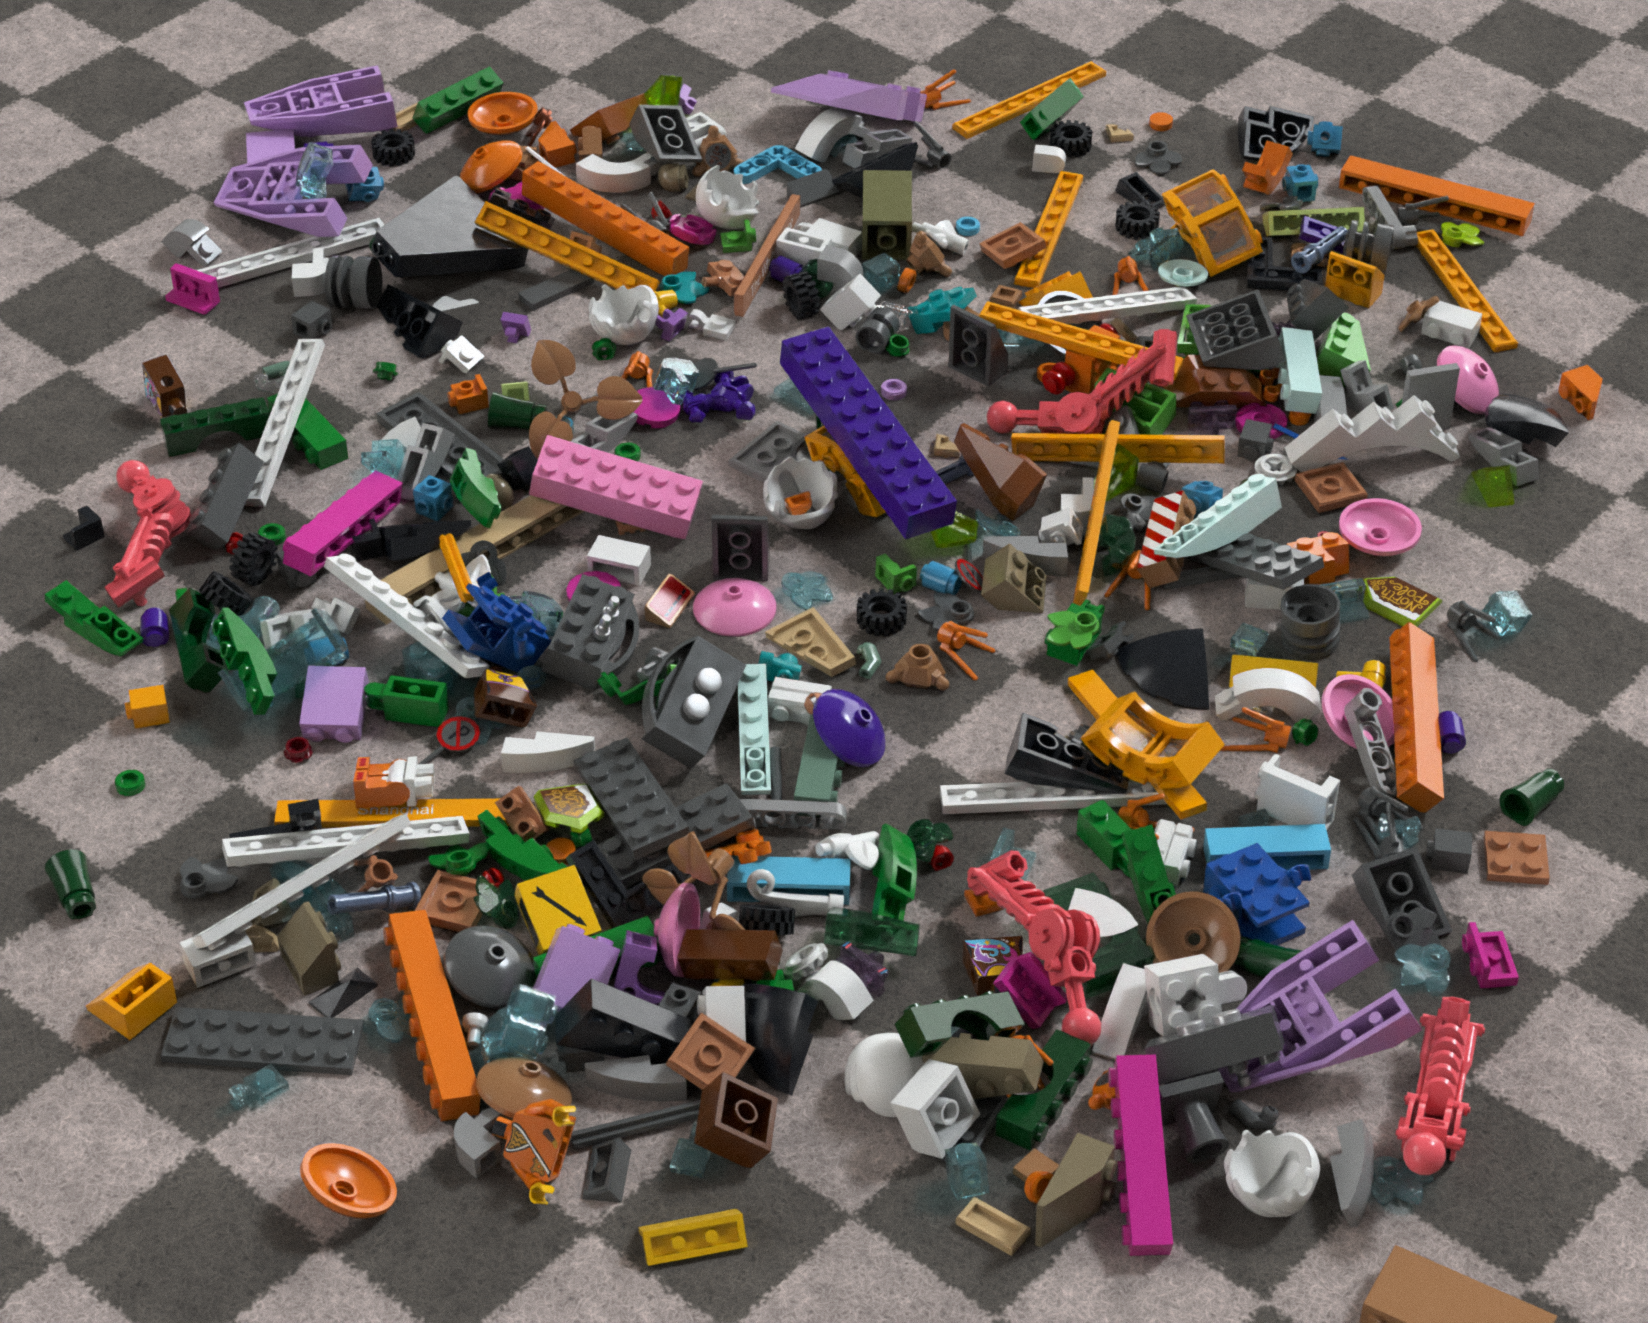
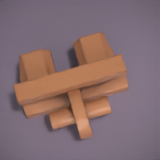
(521, 814)

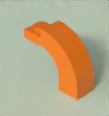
(1269, 169)

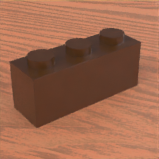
(730, 954)

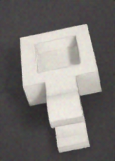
(714, 327)
(341, 612)

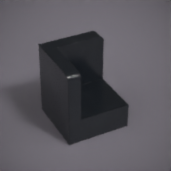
(87, 532)
(368, 545)

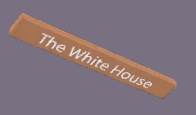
(760, 266)

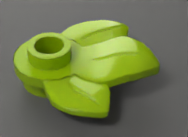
(1464, 233)

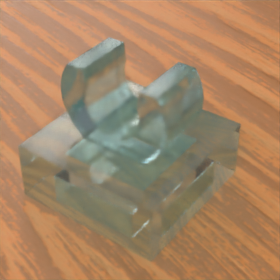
(1249, 639)

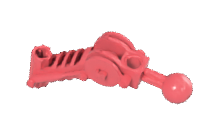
(1087, 412)
(161, 520)
(1055, 935)
(1437, 1106)

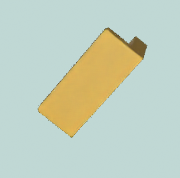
(1245, 663)
(693, 1236)

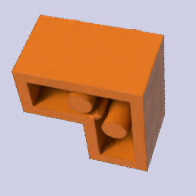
(1334, 553)

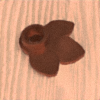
(541, 120)

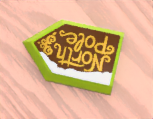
(1398, 600)
(568, 806)

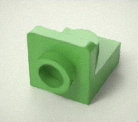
(738, 240)
(893, 577)

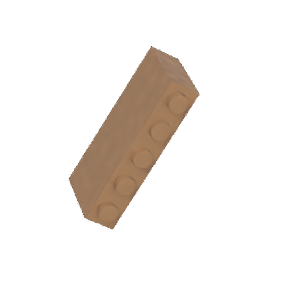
(1426, 1292)

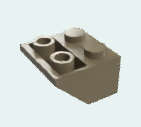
(1013, 582)
(309, 950)

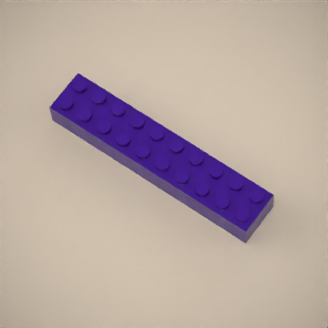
(868, 433)

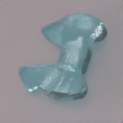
(1409, 828)

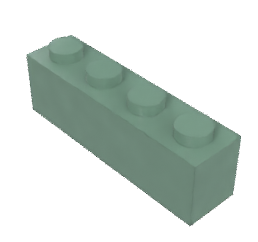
(818, 770)

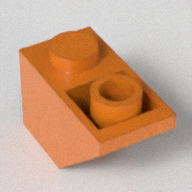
(556, 146)
(1581, 389)

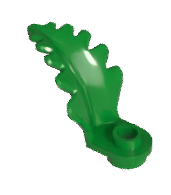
(611, 686)

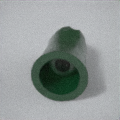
(512, 412)
(1531, 796)
(72, 882)
(1261, 957)

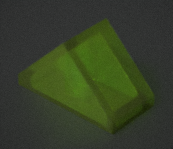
(664, 91)
(1123, 472)
(1495, 485)
(959, 533)

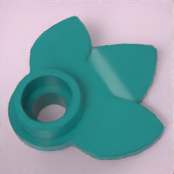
(684, 286)

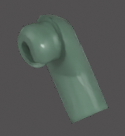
(277, 369)
(872, 659)

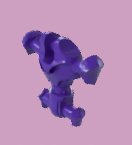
(728, 395)

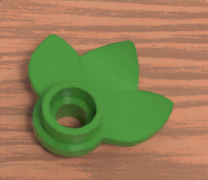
(1073, 628)

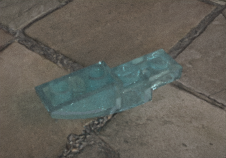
(317, 897)

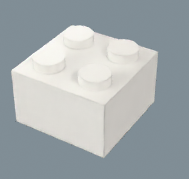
(935, 1108)

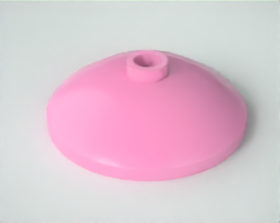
(1476, 380)
(1380, 527)
(734, 607)
(1340, 693)
(677, 915)

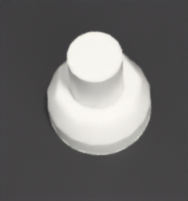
(473, 1025)

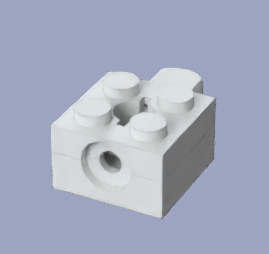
(1188, 982)

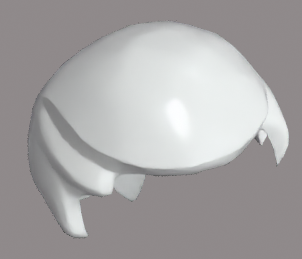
(725, 199)
(624, 314)
(795, 478)
(879, 1071)
(1272, 1172)

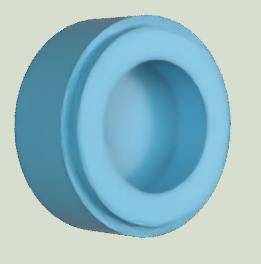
(967, 226)

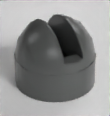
(1411, 361)

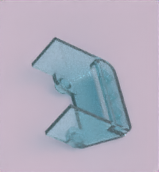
(309, 645)

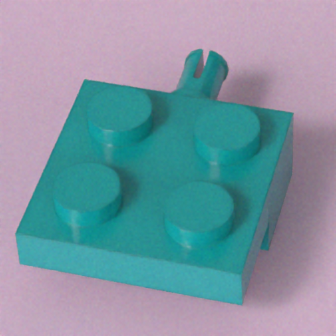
(931, 314)

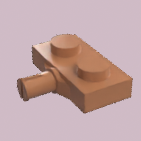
(723, 275)

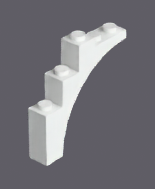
(1373, 427)

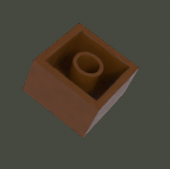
(736, 1120)

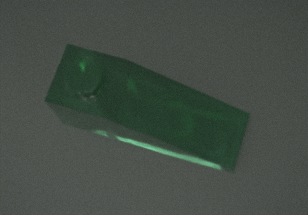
(871, 931)

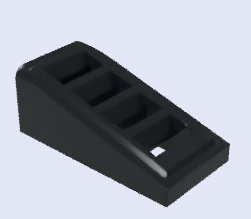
(1132, 185)

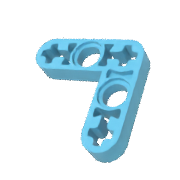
(773, 158)

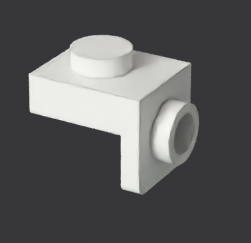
(461, 354)

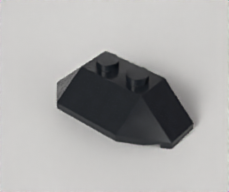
(895, 160)

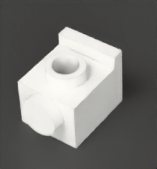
(1061, 528)

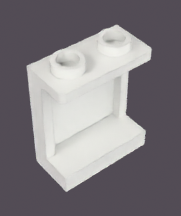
(1295, 798)

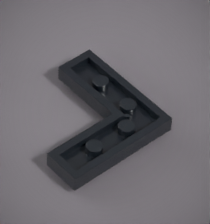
(1264, 275)
(302, 817)
(608, 891)

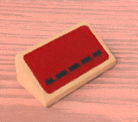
(668, 602)

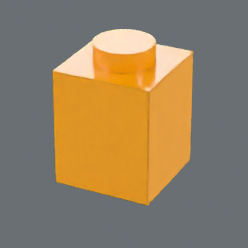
(147, 706)

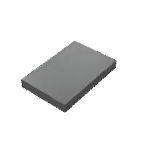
(1437, 387)
(766, 451)

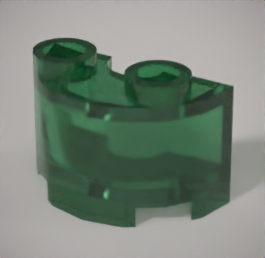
(1119, 540)

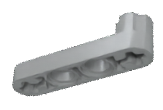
(1381, 210)
(1362, 716)
(789, 809)

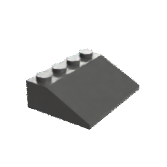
(1236, 334)

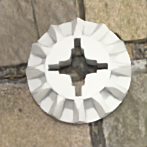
(1275, 461)
(805, 961)

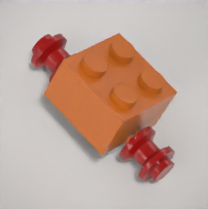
(1079, 370)

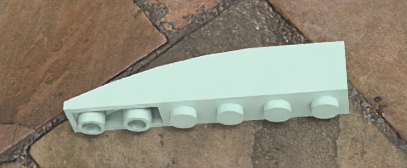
(1226, 519)
(754, 731)

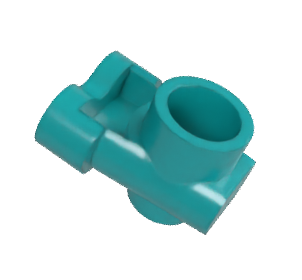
(783, 666)

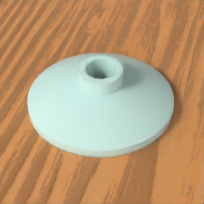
(1183, 272)

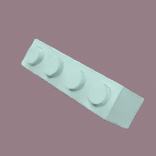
(1299, 372)

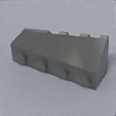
(225, 496)

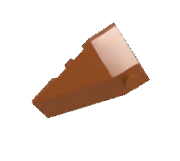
(612, 119)
(1007, 478)

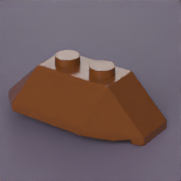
(1215, 384)

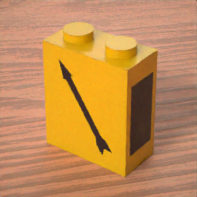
(555, 902)

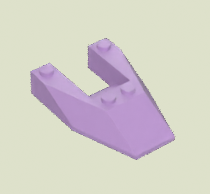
(855, 95)
(327, 105)
(269, 193)
(1307, 1021)

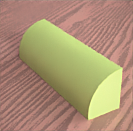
(1289, 221)

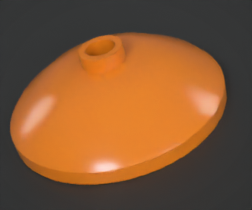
(502, 113)
(491, 165)
(348, 1181)

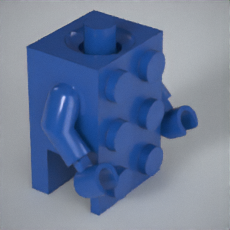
(499, 628)
(1259, 893)

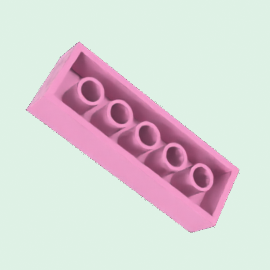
(615, 487)

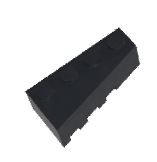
(619, 1024)

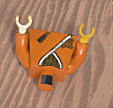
(537, 1144)

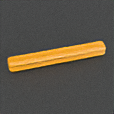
(456, 566)

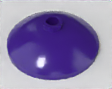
(849, 727)

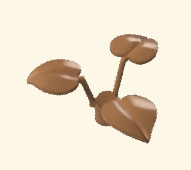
(554, 362)
(691, 859)

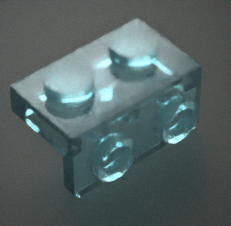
(1159, 247)

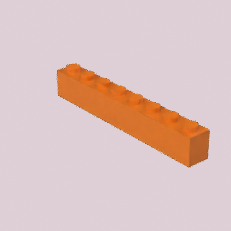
(1464, 201)
(604, 220)
(1416, 718)
(432, 1014)

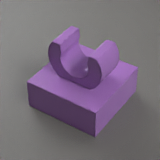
(685, 101)
(671, 323)
(515, 325)

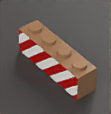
(1166, 519)

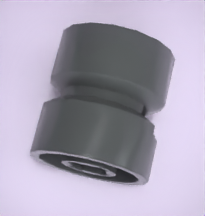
(877, 330)

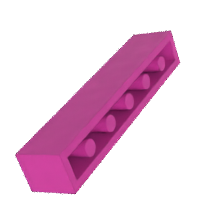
(347, 517)
(1142, 1155)

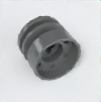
(1369, 247)
(353, 282)
(1310, 621)

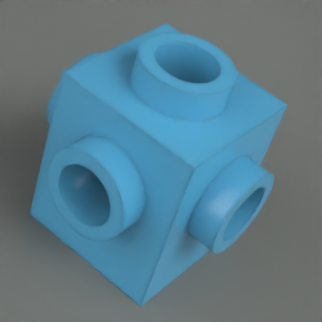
(1331, 133)
(1300, 182)
(366, 191)
(1203, 495)
(433, 498)

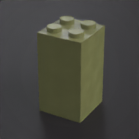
(887, 214)

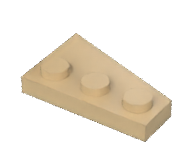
(813, 642)

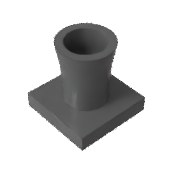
(1190, 1107)

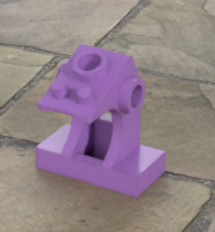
(637, 951)

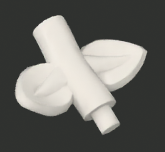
(943, 236)
(448, 596)
(859, 848)

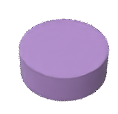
(893, 389)

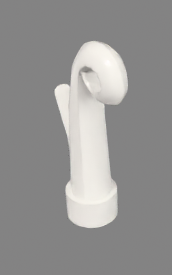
(802, 903)

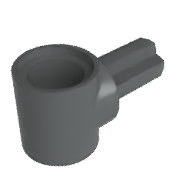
(1152, 476)
(652, 660)

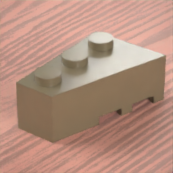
(994, 1065)

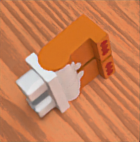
(392, 782)

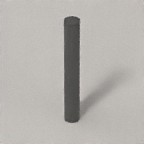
(776, 774)

